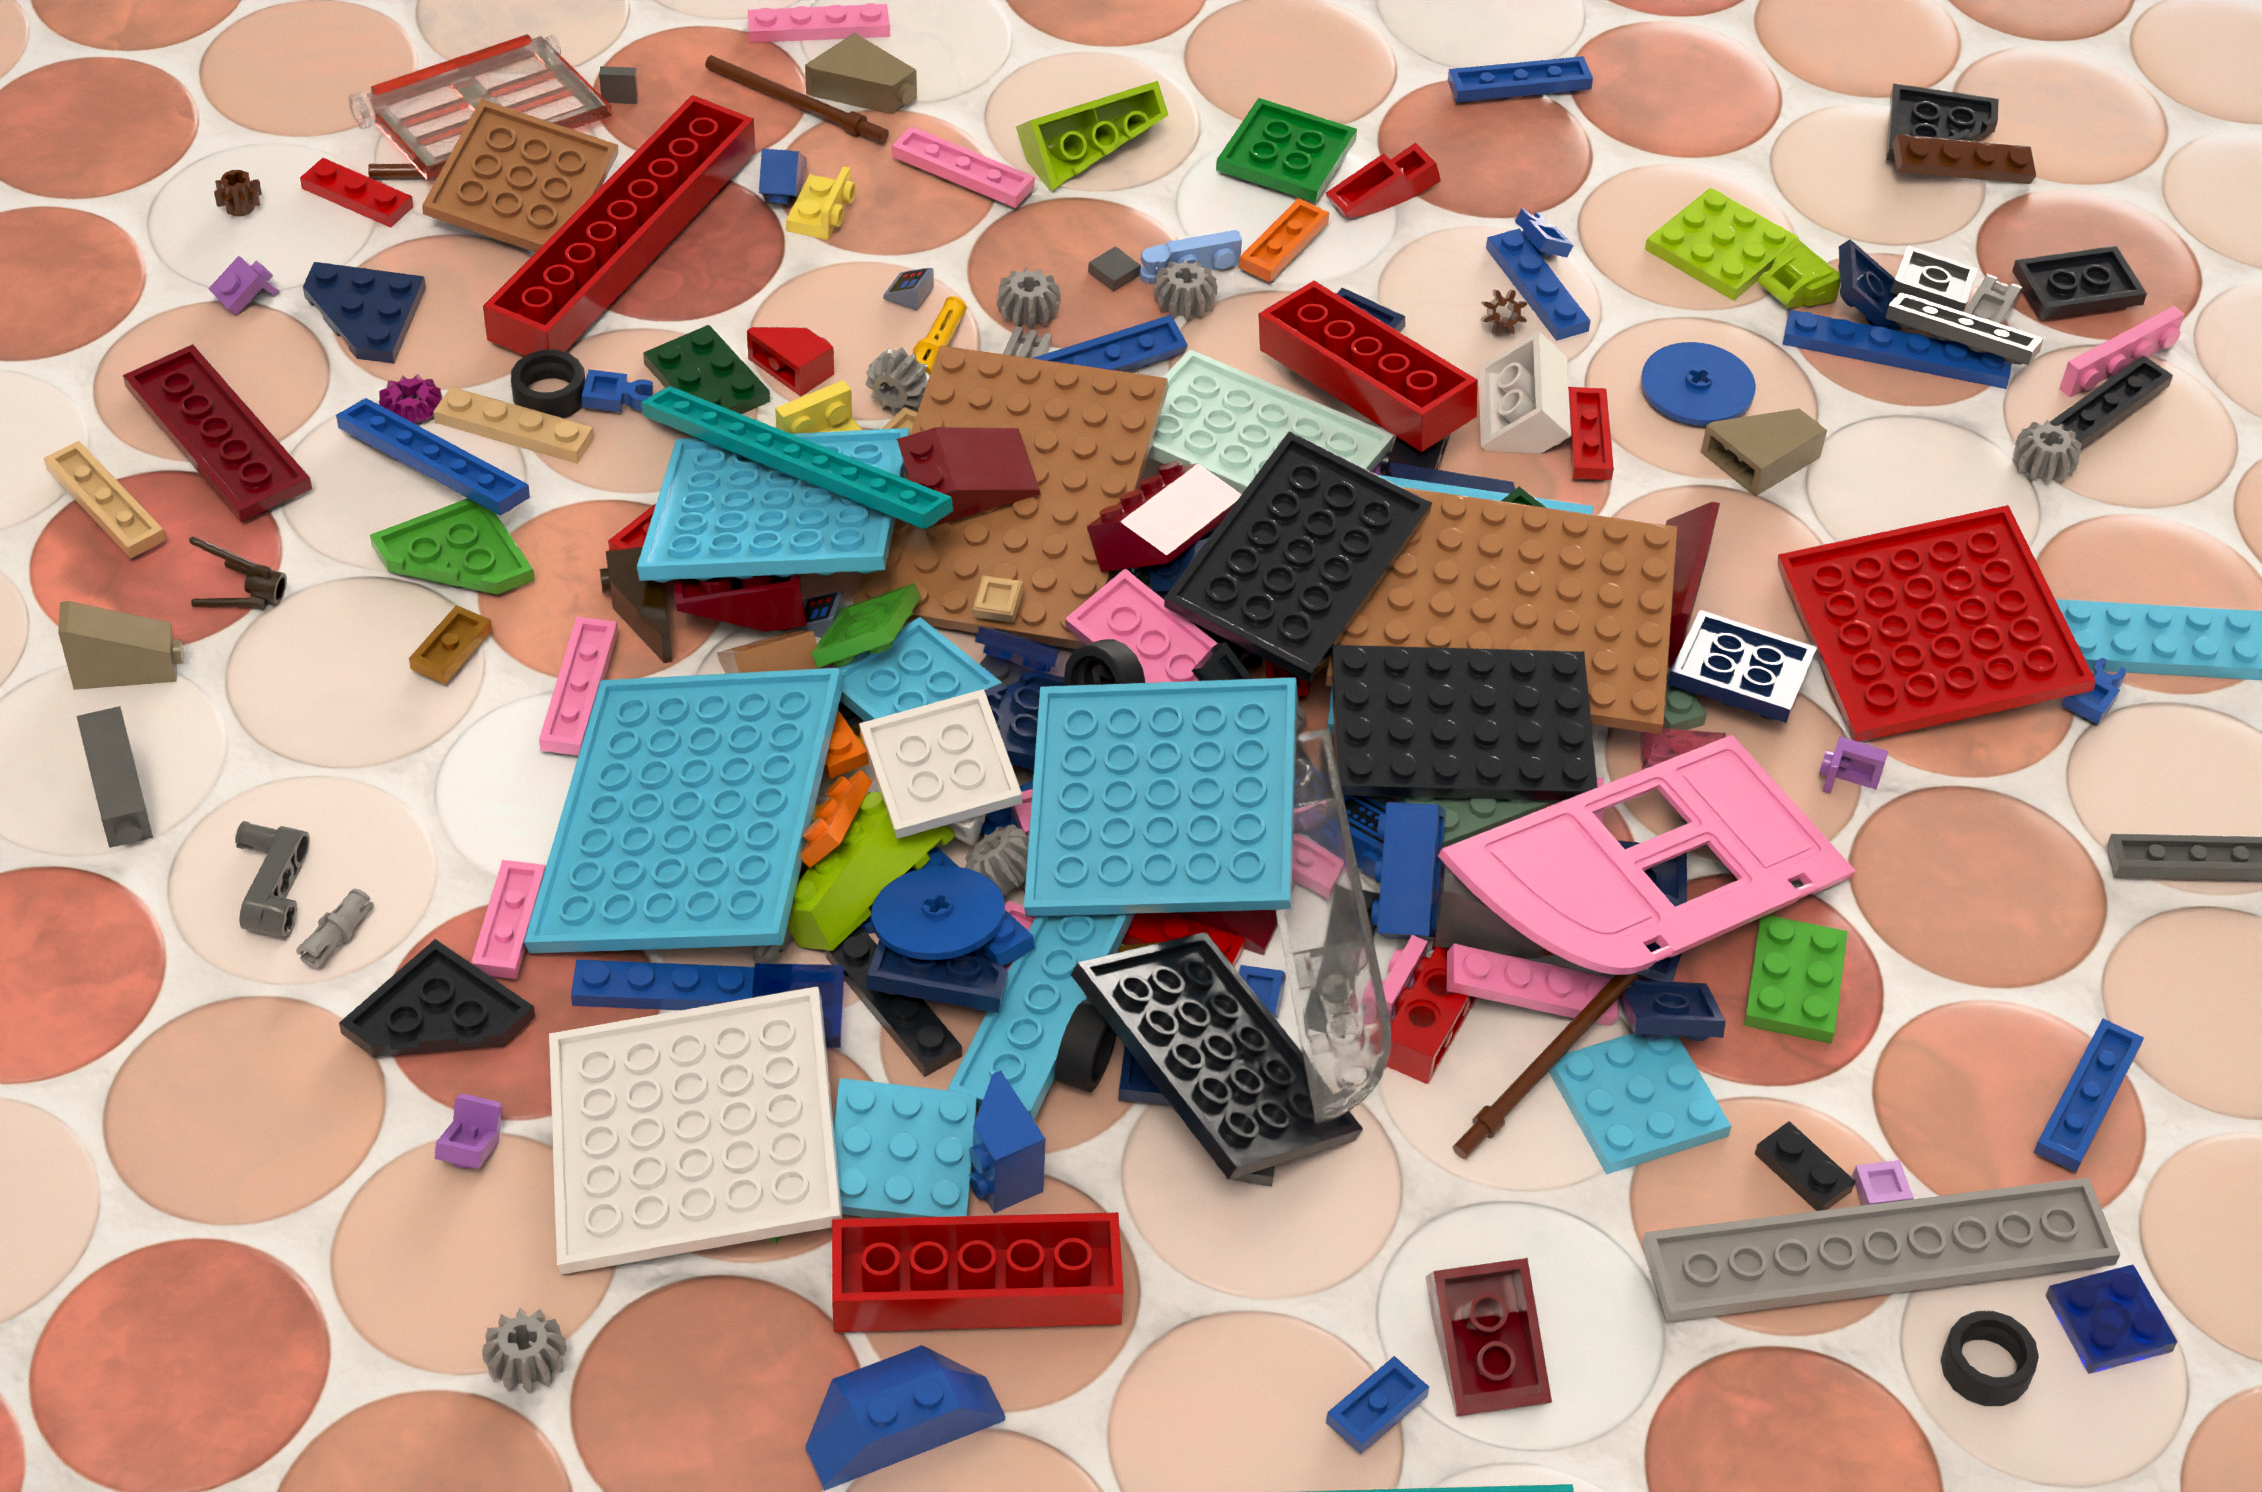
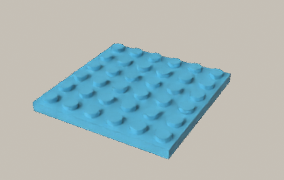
(750, 520)
(1163, 798)

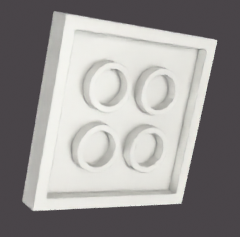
(940, 763)

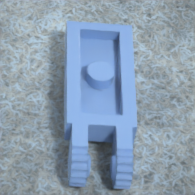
(1211, 250)

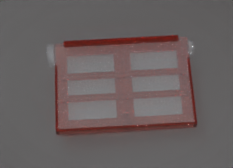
(431, 106)

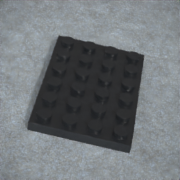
(1298, 556)
(1462, 722)
(1212, 1052)

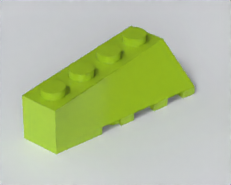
(1078, 136)
(842, 885)

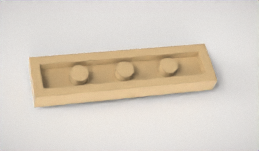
(514, 424)
(104, 499)

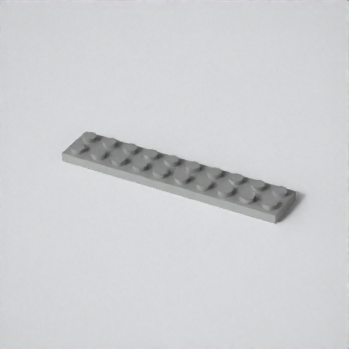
(1879, 1249)

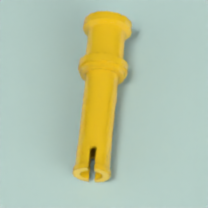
(950, 317)

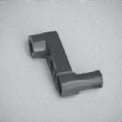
(265, 904)

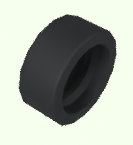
(544, 365)
(1116, 656)
(1084, 1048)
(1999, 1330)

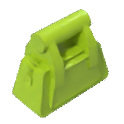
(1801, 277)

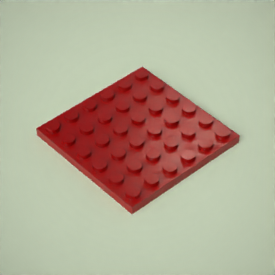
(1934, 623)

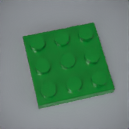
(1286, 150)

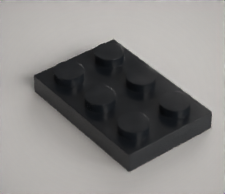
(2079, 282)

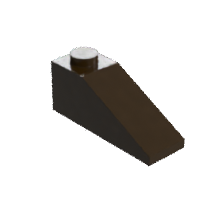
(637, 601)

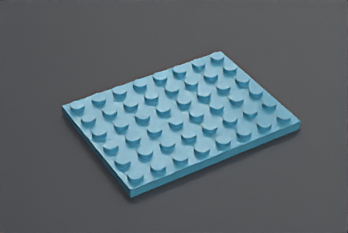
(687, 813)

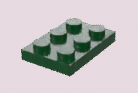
(707, 369)

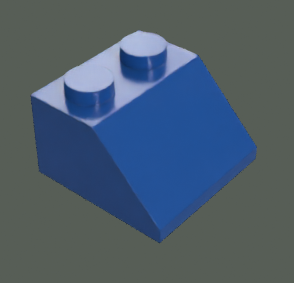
(1005, 1149)

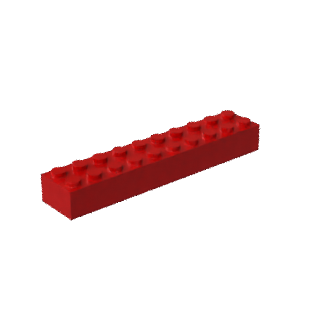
(620, 229)

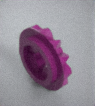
(411, 409)

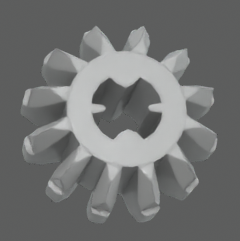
(1185, 289)
(1028, 298)
(897, 380)
(2047, 452)
(1001, 857)
(524, 1350)

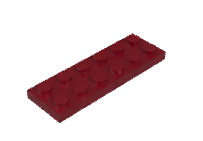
(217, 432)

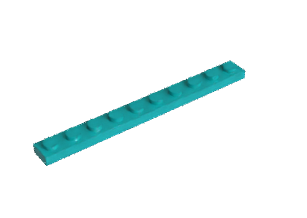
(798, 457)

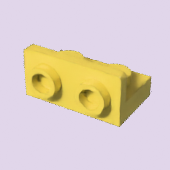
(821, 205)
(819, 411)

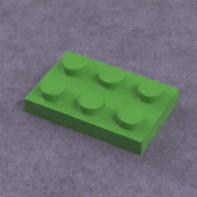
(866, 627)
(1795, 978)

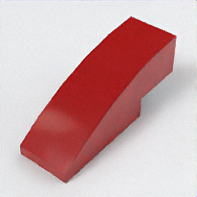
(1385, 183)

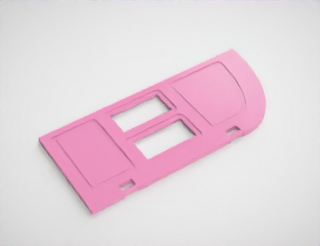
(1592, 903)

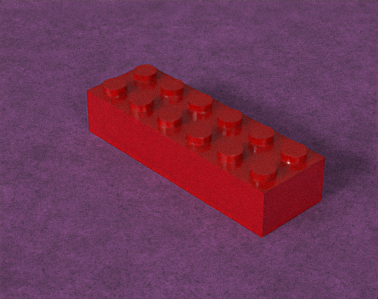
(1368, 365)
(976, 1272)

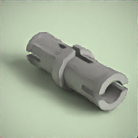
(335, 928)

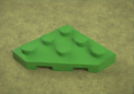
(455, 547)

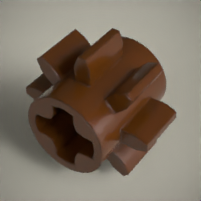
(237, 192)
(1495, 317)

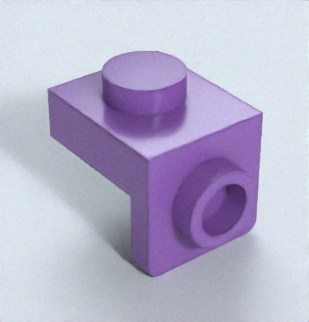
(241, 283)
(1854, 763)
(472, 1132)

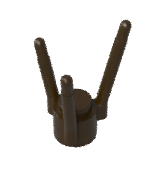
(261, 581)

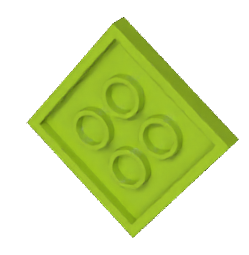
(1720, 243)

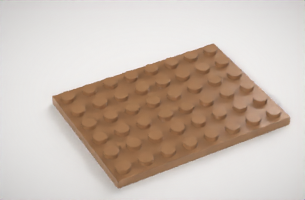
(1086, 446)
(1536, 582)

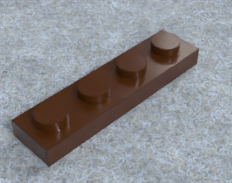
(1964, 159)

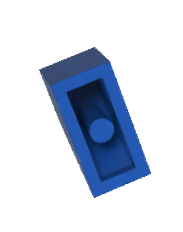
(781, 175)

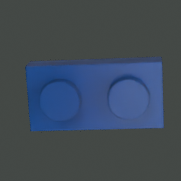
(1377, 1404)

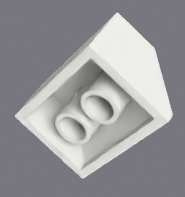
(1525, 398)

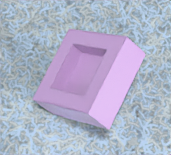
(1881, 1182)

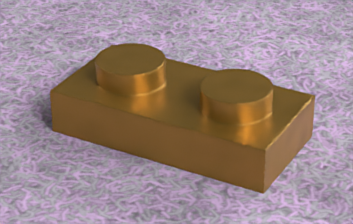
(450, 644)

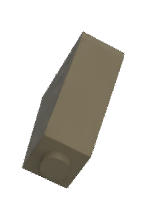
(861, 76)
(1763, 447)
(116, 647)

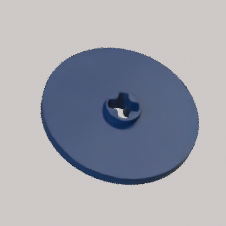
(1697, 383)
(938, 913)

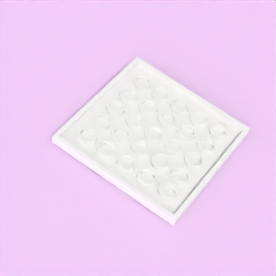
(692, 1131)

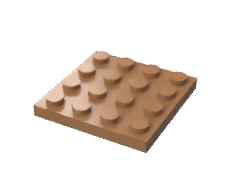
(517, 176)

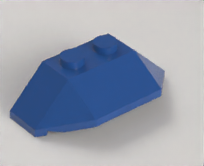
(897, 1413)

